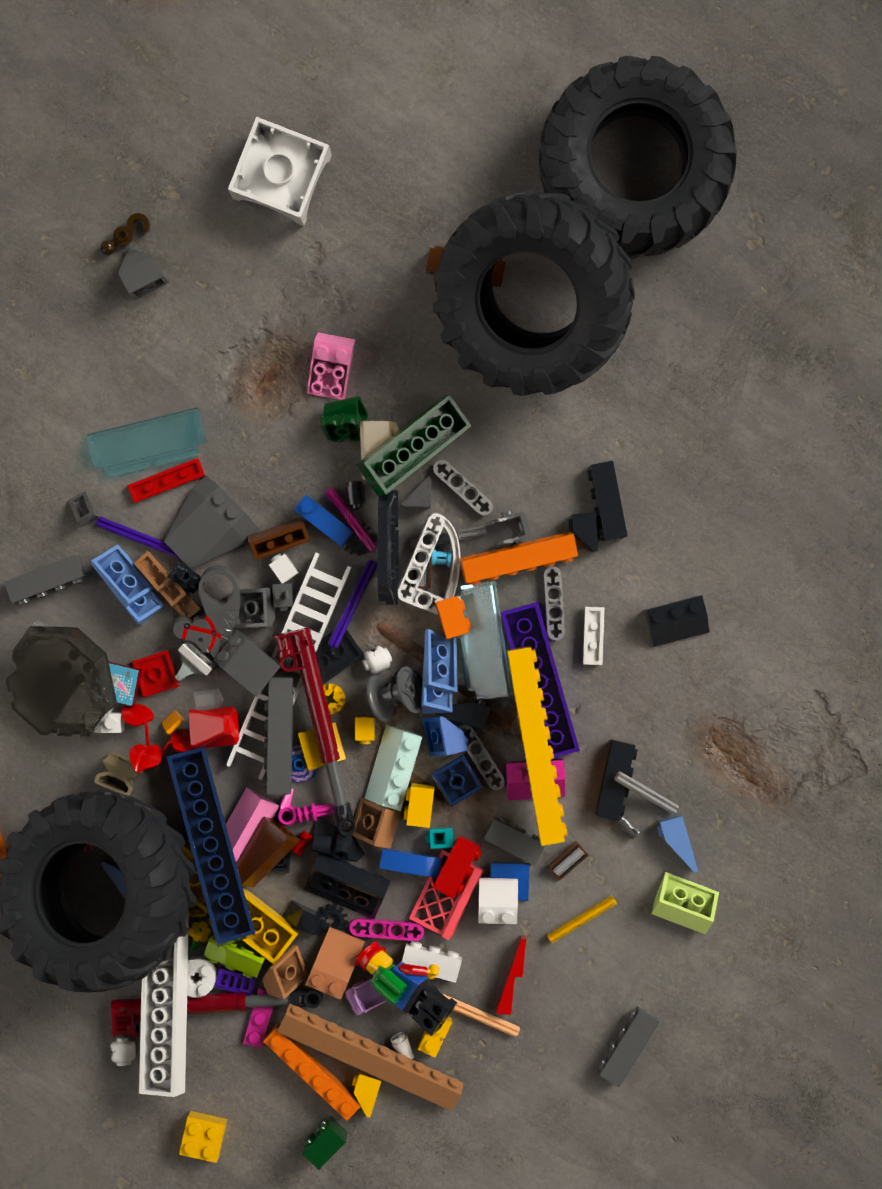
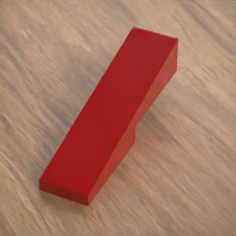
(505, 1001)

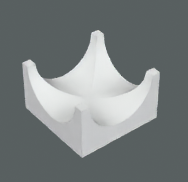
(279, 169)

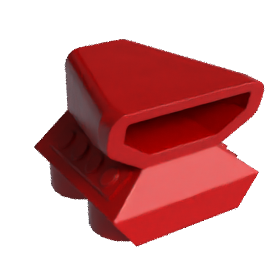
(213, 727)

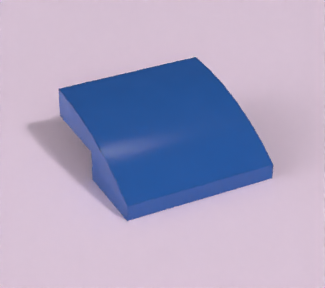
(513, 871)

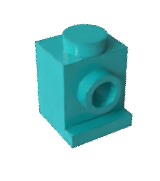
(446, 842)

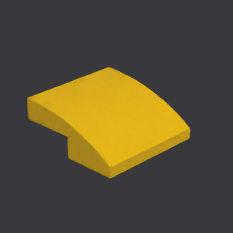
(311, 751)

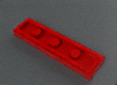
(166, 480)

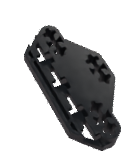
(388, 548)

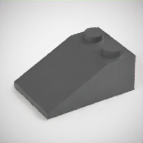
(247, 663)

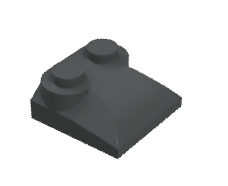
(256, 608)

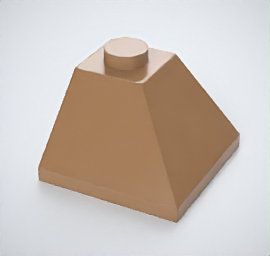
(285, 974)

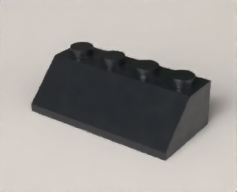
(347, 885)

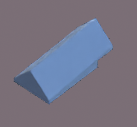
(128, 584)
(438, 673)

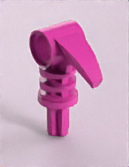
(302, 814)

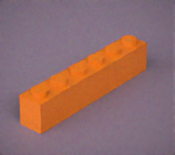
(518, 557)
(313, 1072)

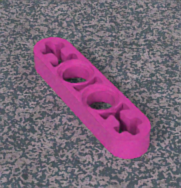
(387, 925)

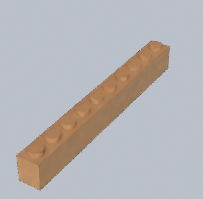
(370, 1057)

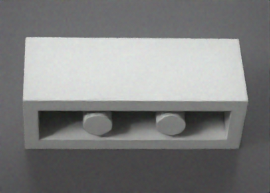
(421, 956)

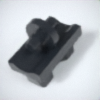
(185, 577)

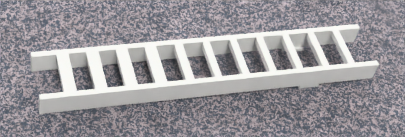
(293, 626)

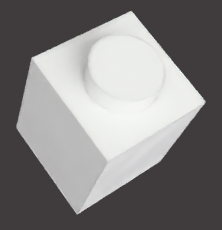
(283, 567)

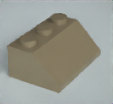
(374, 434)

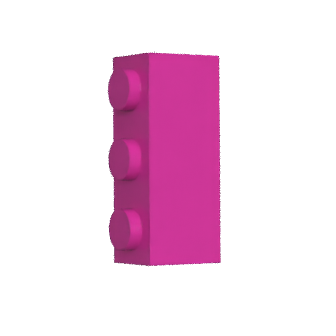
(518, 780)

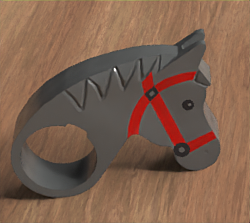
(214, 627)

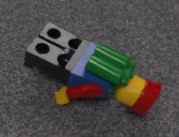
(407, 987)

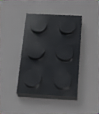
(335, 660)

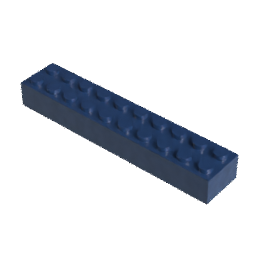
(211, 846)

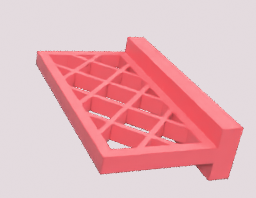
(458, 908)

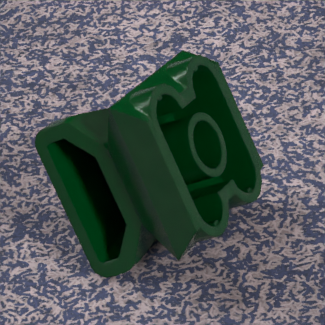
(343, 418)

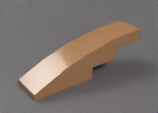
(171, 591)

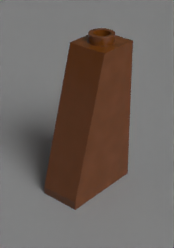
(264, 851)

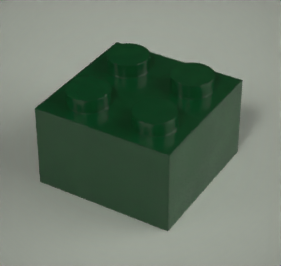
(324, 1142)

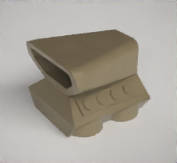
(118, 774)

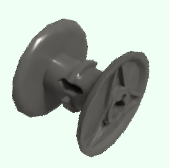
(384, 697)

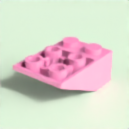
(330, 366)

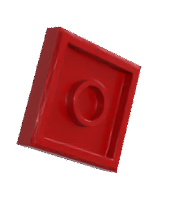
(157, 673)

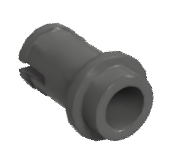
(628, 827)

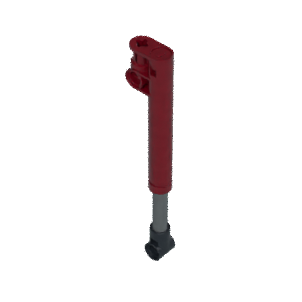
(301, 649)
(127, 1012)

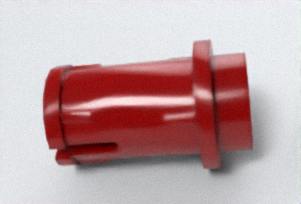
(305, 838)

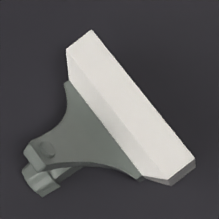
(193, 661)

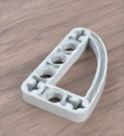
(428, 549)

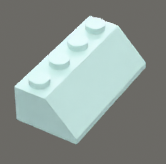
(393, 767)

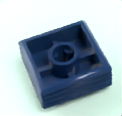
(452, 792)

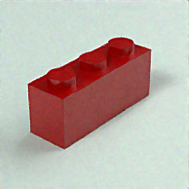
(458, 867)

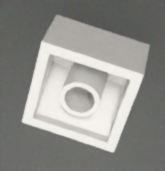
(498, 901)

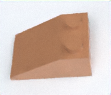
(334, 963)

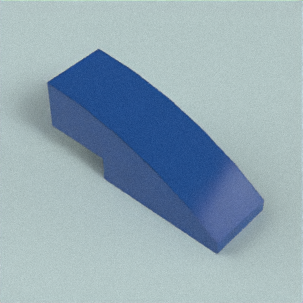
(410, 862)

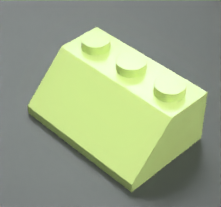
(685, 903)

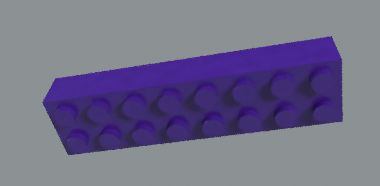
(526, 628)

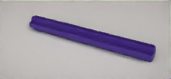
(134, 535)
(352, 604)

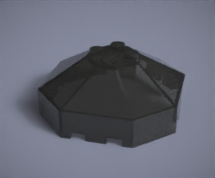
(61, 681)

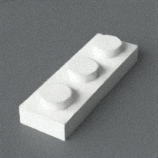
(593, 635)

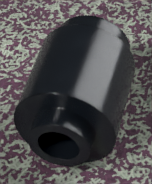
(355, 495)

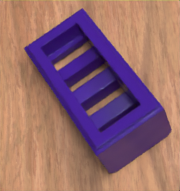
(218, 983)

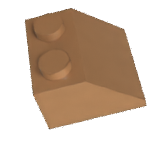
(376, 823)

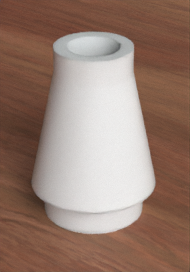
(401, 1044)

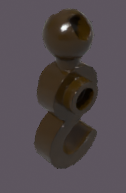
(124, 235)

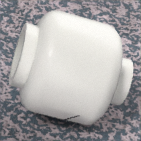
(377, 659)
(123, 1051)

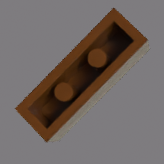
(278, 538)

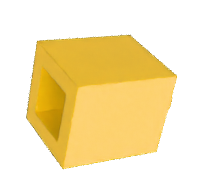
(364, 729)

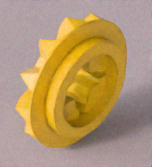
(339, 696)

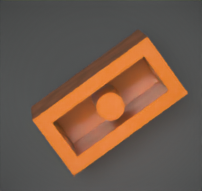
(452, 617)

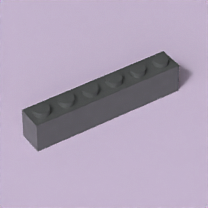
(279, 735)

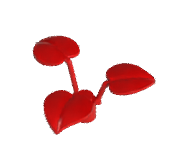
(149, 756)

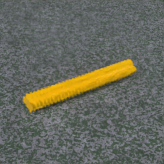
(573, 924)

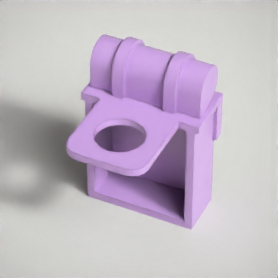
(363, 997)

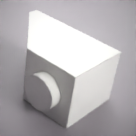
(112, 724)

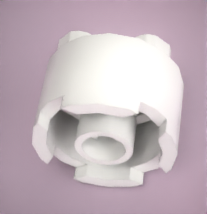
(206, 970)

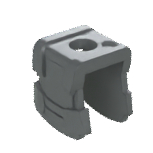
(522, 526)

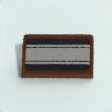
(426, 578)
(568, 860)

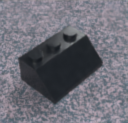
(677, 620)

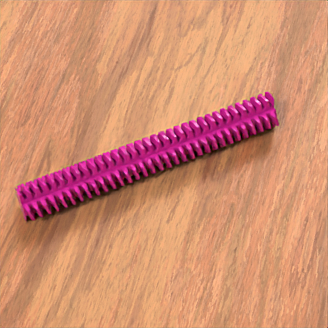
(351, 520)

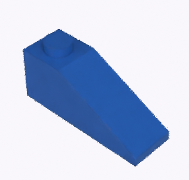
(323, 520)

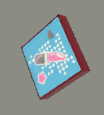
(125, 682)

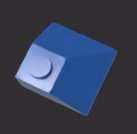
(443, 737)

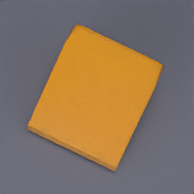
(172, 722)

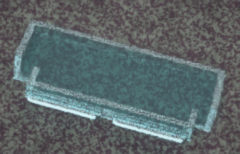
(147, 442)
(484, 645)

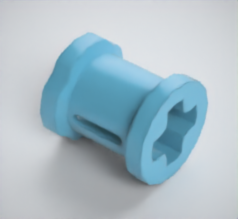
(447, 555)

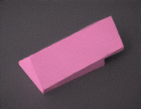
(246, 819)

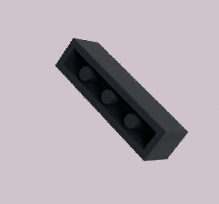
(608, 501)
(612, 793)

